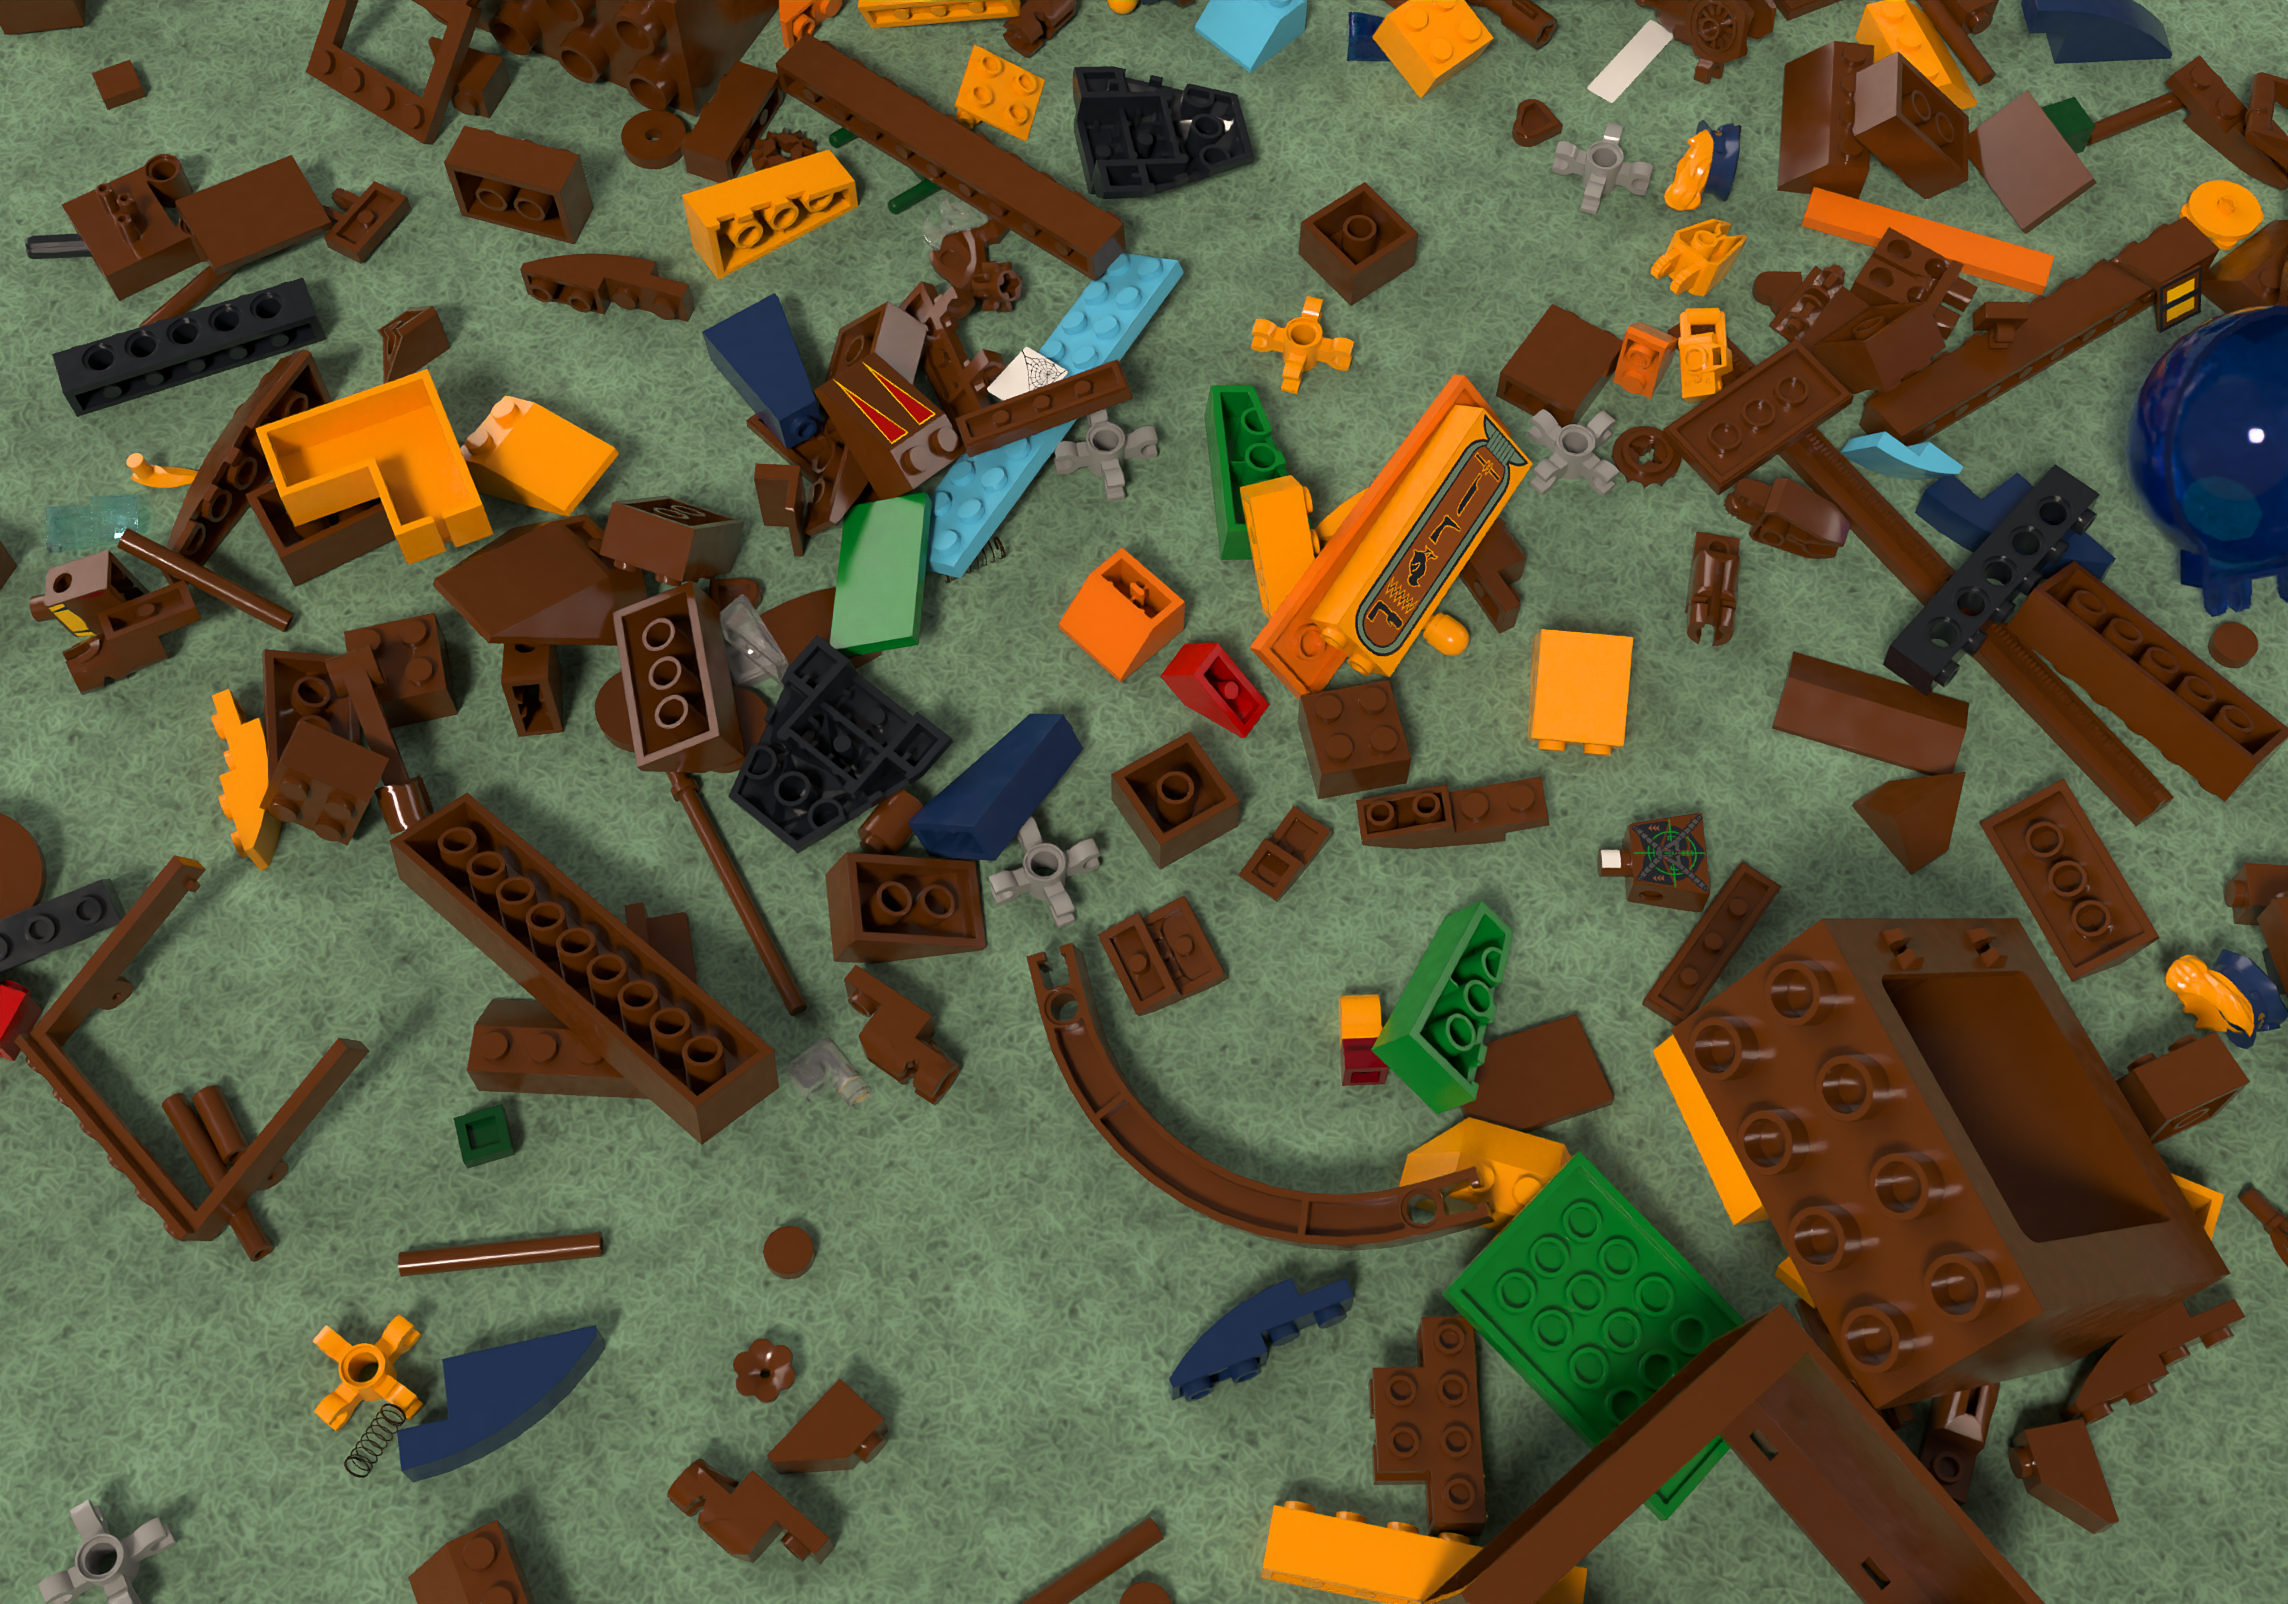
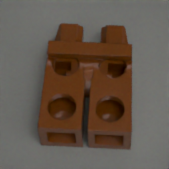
(1913, 273)

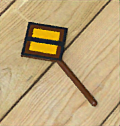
(2176, 298)

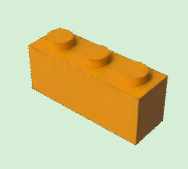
(1279, 537)

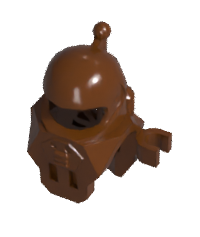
(1719, 34)

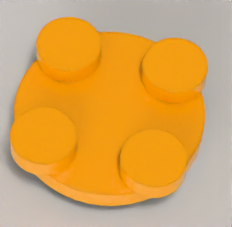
(2223, 212)

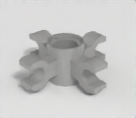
(1602, 168)
(1574, 439)
(1106, 464)
(1079, 859)
(98, 1542)

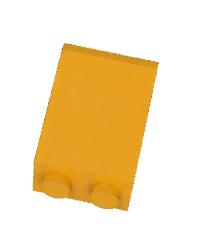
(1579, 691)

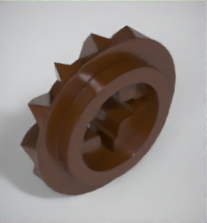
(766, 150)
(1639, 442)

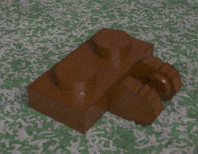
(366, 219)

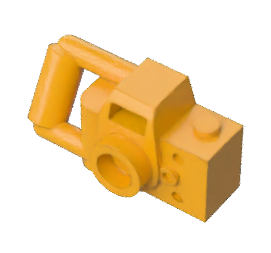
(1701, 354)

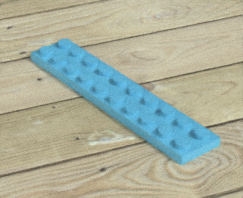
(1095, 331)

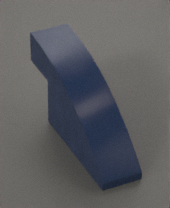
(2097, 30)
(1970, 521)
(497, 1398)

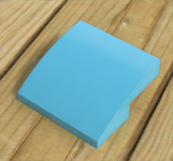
(1892, 458)

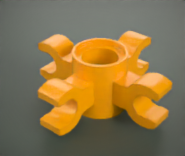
(1302, 344)
(340, 1404)

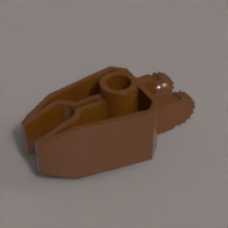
(1789, 517)

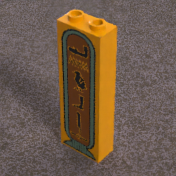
(1421, 541)

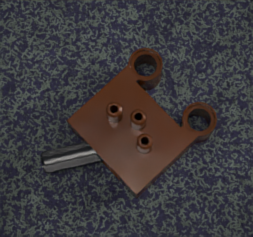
(128, 228)

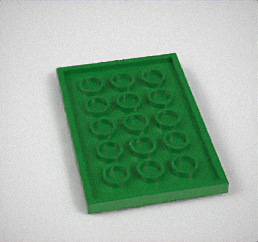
(1593, 1310)

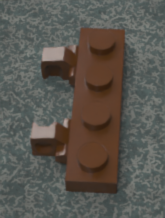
(954, 377)

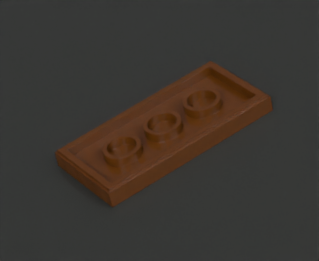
(1757, 416)

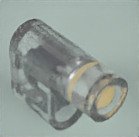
(824, 1068)

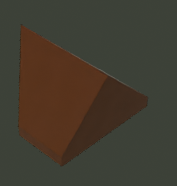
(411, 342)
(1914, 816)

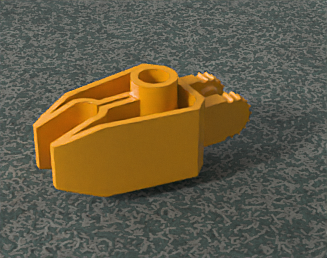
(1699, 257)

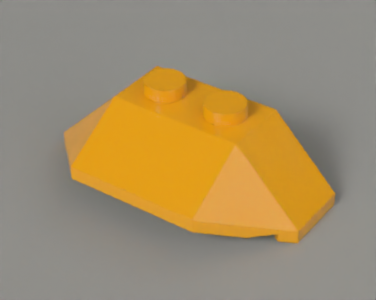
(1509, 1161)

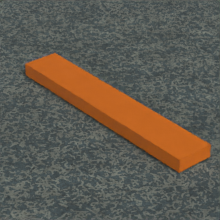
(1979, 254)

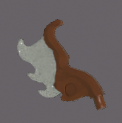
(960, 241)

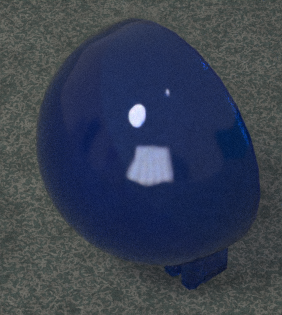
(2214, 453)

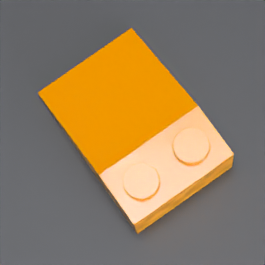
(535, 457)

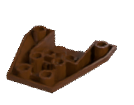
(543, 586)

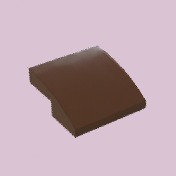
(801, 619)
(1162, 957)

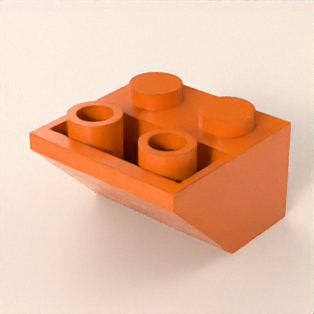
(1123, 615)

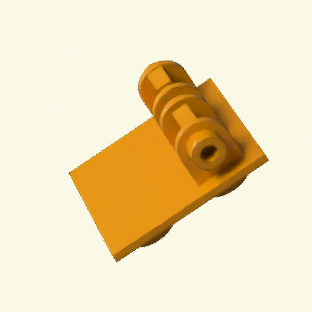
(997, 94)

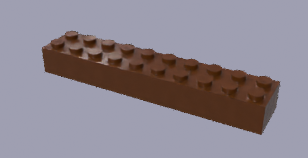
(587, 967)

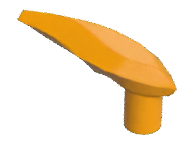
(158, 475)

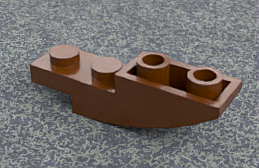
(2220, 121)
(596, 280)
(1456, 818)
(2141, 1358)

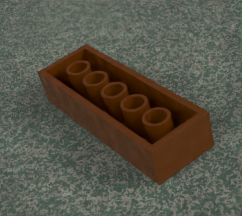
(2148, 680)

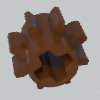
(996, 286)

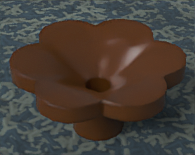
(764, 1359)

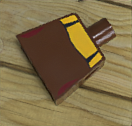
(82, 589)

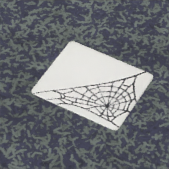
(1025, 374)

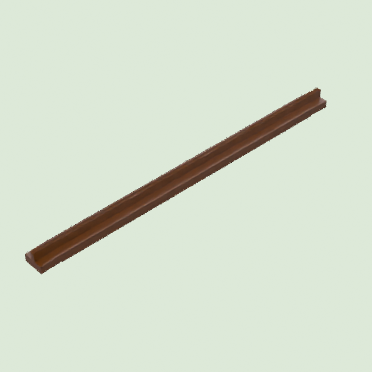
(2003, 656)

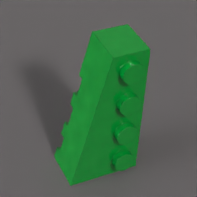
(1239, 456)
(1444, 1011)

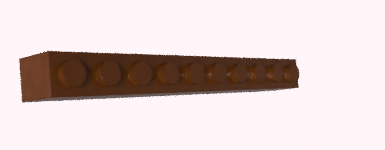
(952, 156)
(2056, 328)

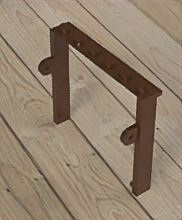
(103, 988)

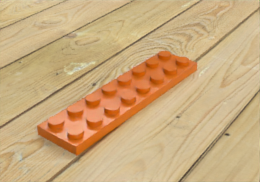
(1290, 639)

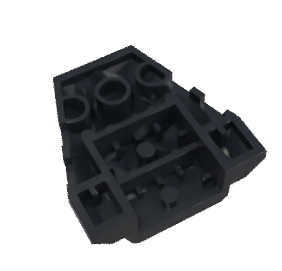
(1151, 136)
(830, 750)

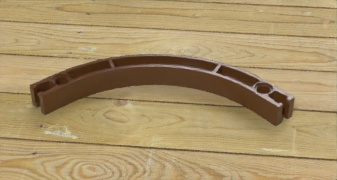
(1232, 1200)

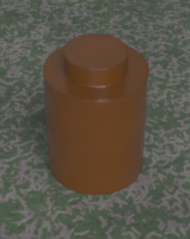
(887, 826)

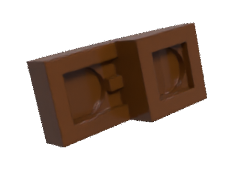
(1286, 854)

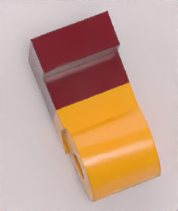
(1358, 1032)

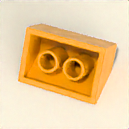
(1906, 29)

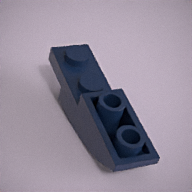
(1237, 1340)

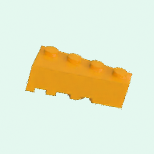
(766, 210)

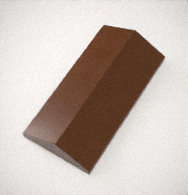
(297, 689)
(1871, 716)
(2069, 882)

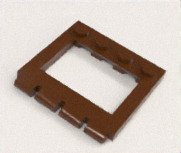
(382, 95)

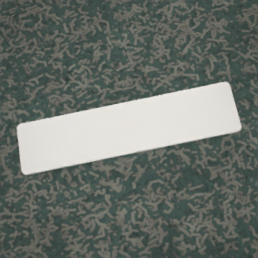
(1630, 61)

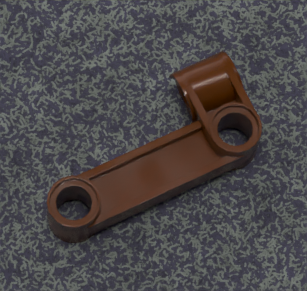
(401, 799)

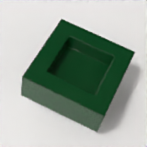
(484, 1136)

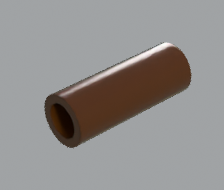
(221, 1123)

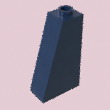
(765, 368)
(999, 791)

